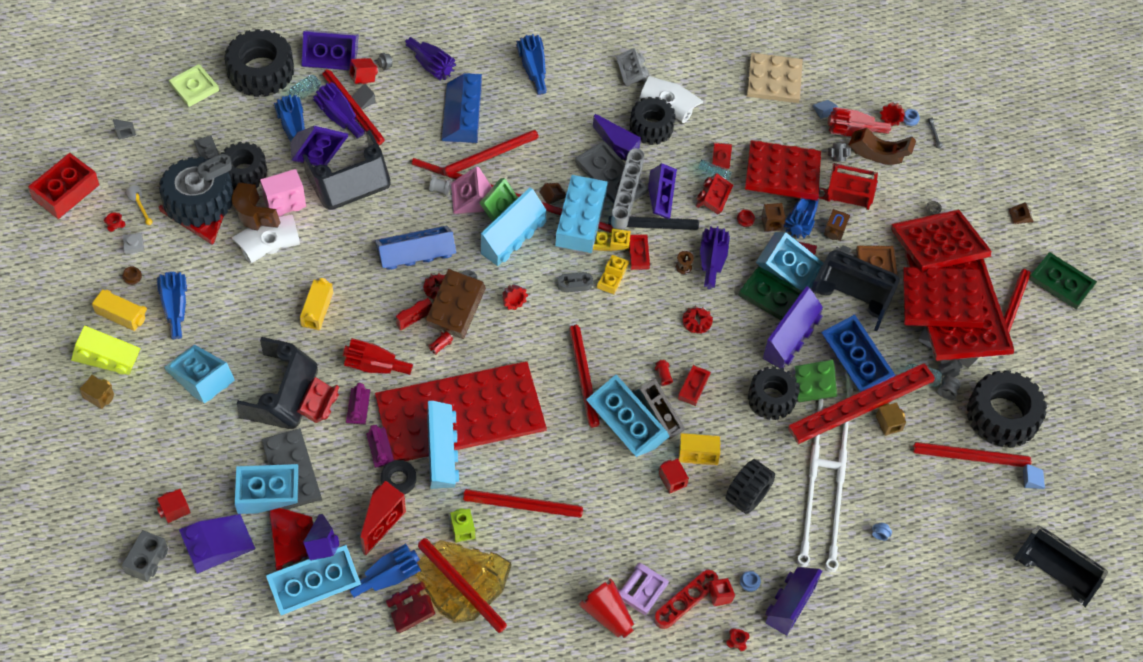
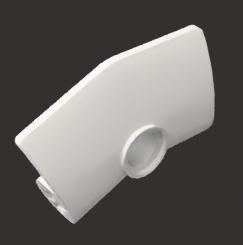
(676, 95)
(256, 243)

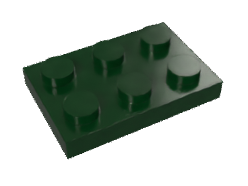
(1062, 280)
(769, 293)

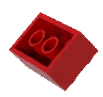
(63, 185)

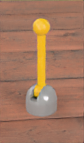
(134, 194)

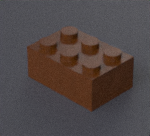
(455, 304)

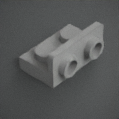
(632, 67)

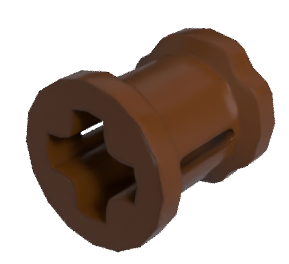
(681, 258)

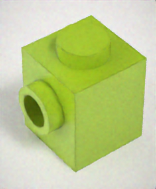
(462, 525)

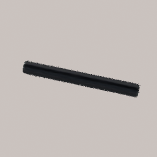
(661, 223)

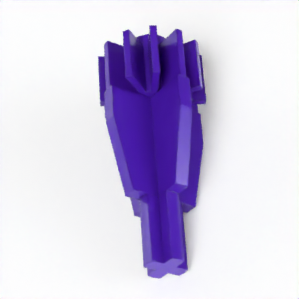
(432, 58)
(337, 108)
(713, 253)

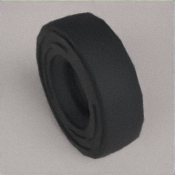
(400, 466)

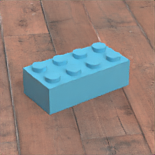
(581, 214)

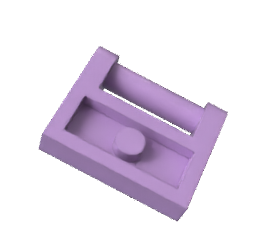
(647, 592)

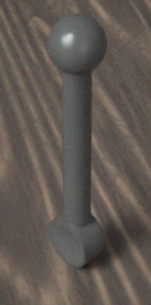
(931, 122)

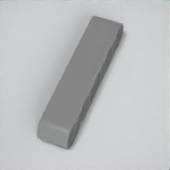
(627, 189)

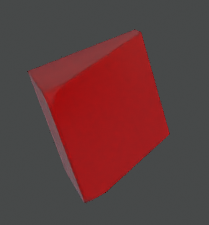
(721, 592)

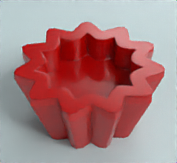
(892, 113)
(514, 296)

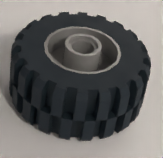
(191, 198)

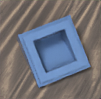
(824, 108)
(1033, 477)

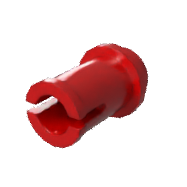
(442, 341)
(663, 370)

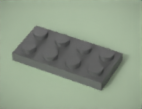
(605, 165)
(291, 449)

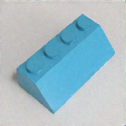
(513, 227)
(628, 417)
(441, 445)
(312, 580)

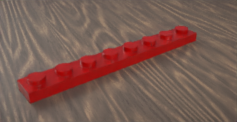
(861, 403)

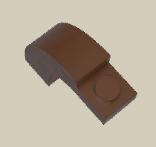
(878, 150)
(253, 217)

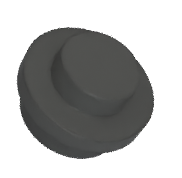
(384, 61)

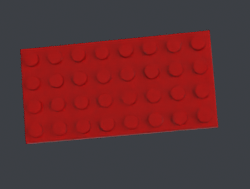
(972, 342)
(487, 404)

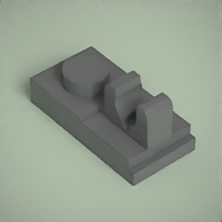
(206, 147)

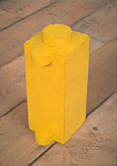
(316, 304)
(119, 310)

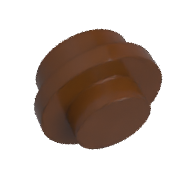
(132, 275)

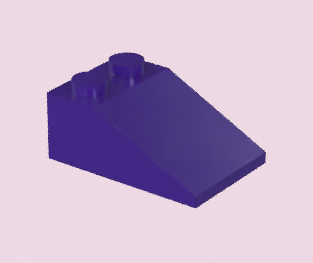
(317, 143)
(216, 541)

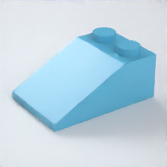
(790, 261)
(200, 373)
(265, 487)

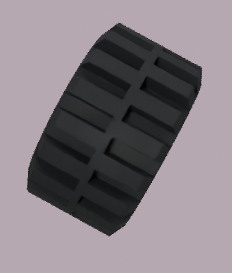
(652, 109)
(246, 154)
(769, 405)
(750, 486)

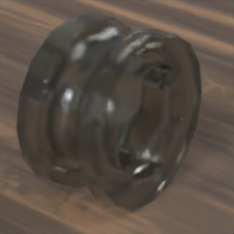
(930, 205)

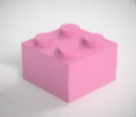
(283, 192)

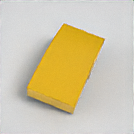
(612, 241)
(613, 274)

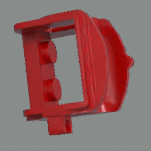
(849, 187)

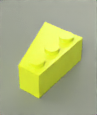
(104, 351)

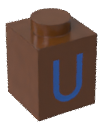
(836, 225)

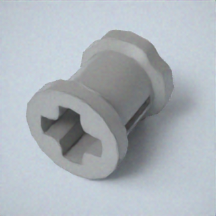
(440, 185)

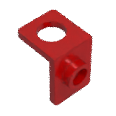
(722, 154)

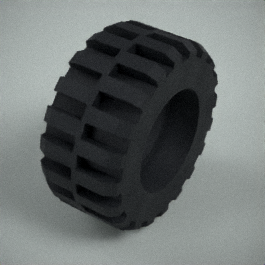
(264, 79)
(1003, 429)

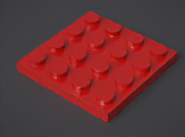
(783, 170)
(941, 240)
(942, 297)

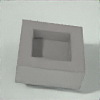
(133, 243)

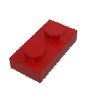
(639, 252)
(415, 313)
(694, 385)

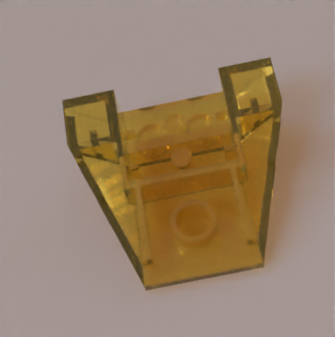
(481, 570)

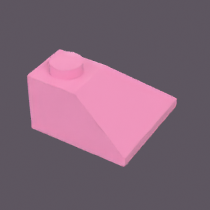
(469, 191)

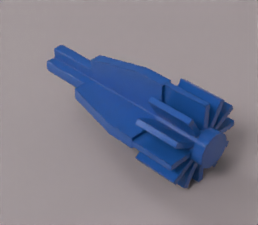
(533, 60)
(291, 115)
(801, 219)
(173, 299)
(389, 570)

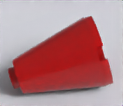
(609, 609)

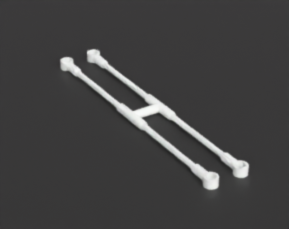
(840, 466)

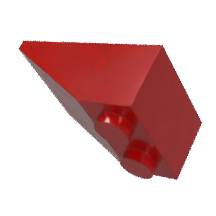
(384, 511)

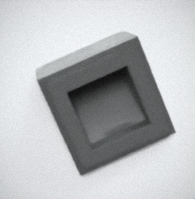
(364, 96)
(124, 129)

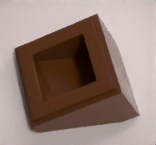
(552, 192)
(1021, 214)

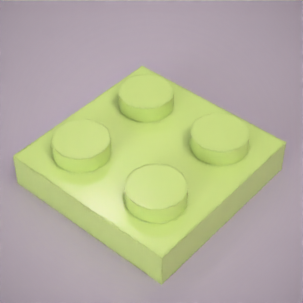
(194, 85)

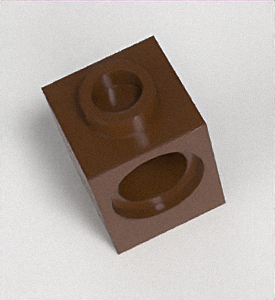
(773, 217)

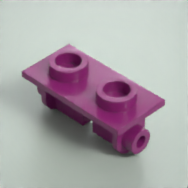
(358, 404)
(379, 446)

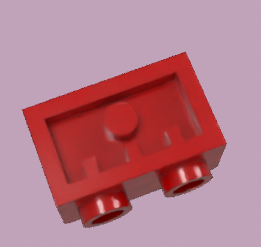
(714, 193)
(318, 400)

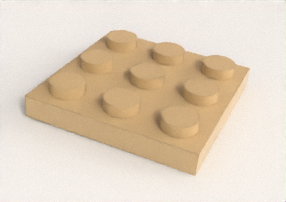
(775, 78)

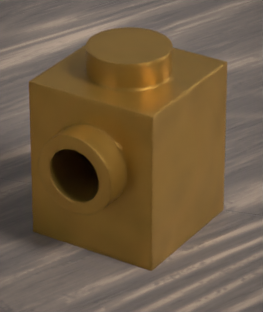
(97, 391)
(891, 418)

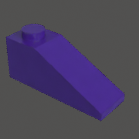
(616, 137)
(661, 189)
(321, 540)

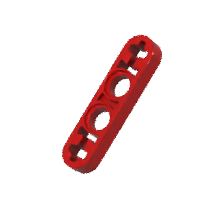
(685, 598)

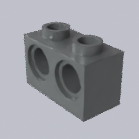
(140, 554)

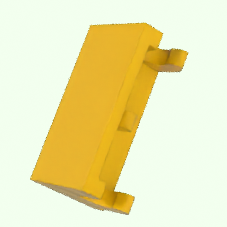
(699, 449)

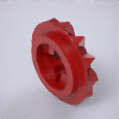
(429, 285)
(691, 323)

